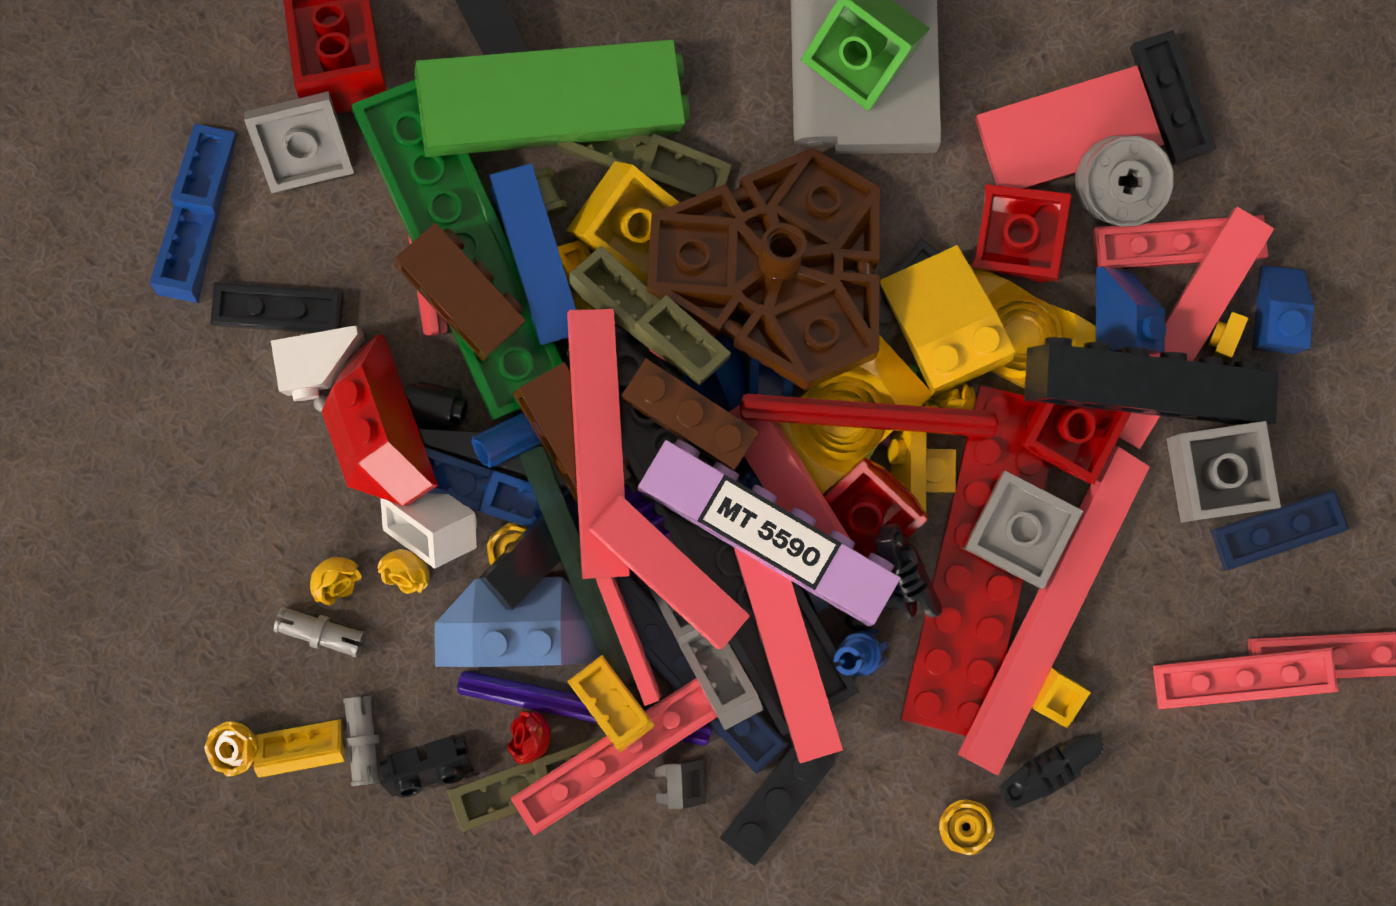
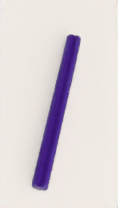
(542, 699)

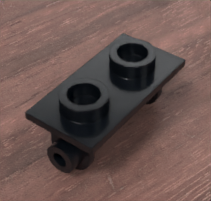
(406, 773)

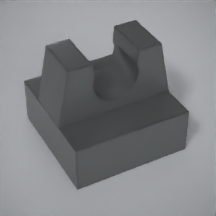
(684, 784)

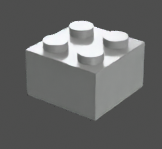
(1223, 471)

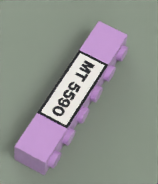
(769, 533)

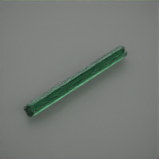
(568, 547)

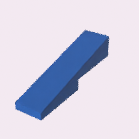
(195, 213)
(534, 251)
(484, 489)

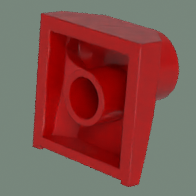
(1023, 233)
(1074, 437)
(870, 498)

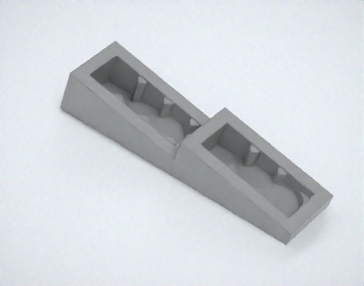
(715, 669)

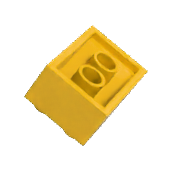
(620, 216)
(947, 320)

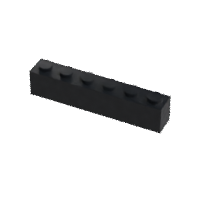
(1150, 384)

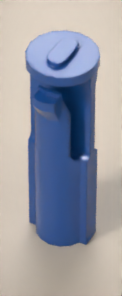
(504, 440)

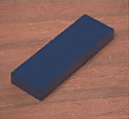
(1279, 530)

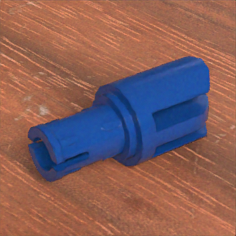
(861, 653)

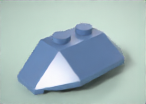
(537, 632)

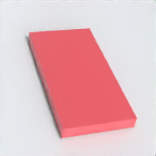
(1051, 132)

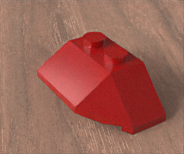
(376, 428)

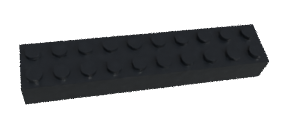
(716, 558)

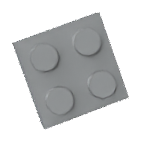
(299, 142)
(1023, 529)

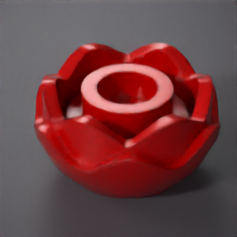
(530, 737)

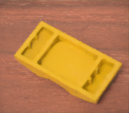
(1029, 322)
(834, 450)

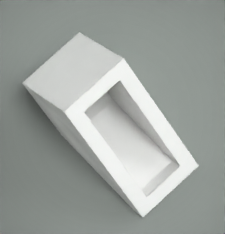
(313, 360)
(432, 527)

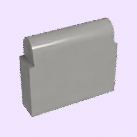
(900, 121)

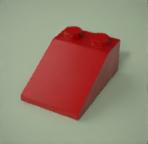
(334, 50)

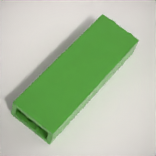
(550, 97)

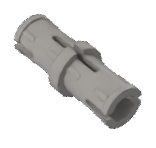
(319, 631)
(361, 740)

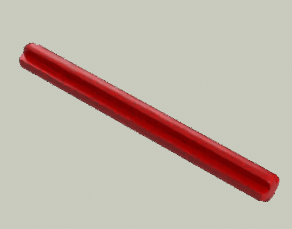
(868, 415)

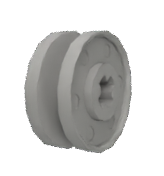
(1122, 156)

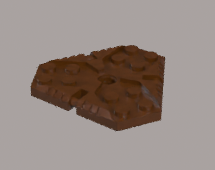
(801, 308)

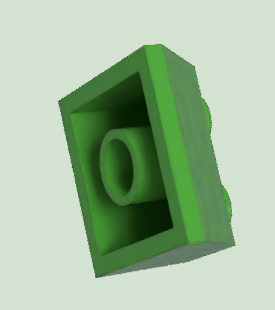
(864, 47)

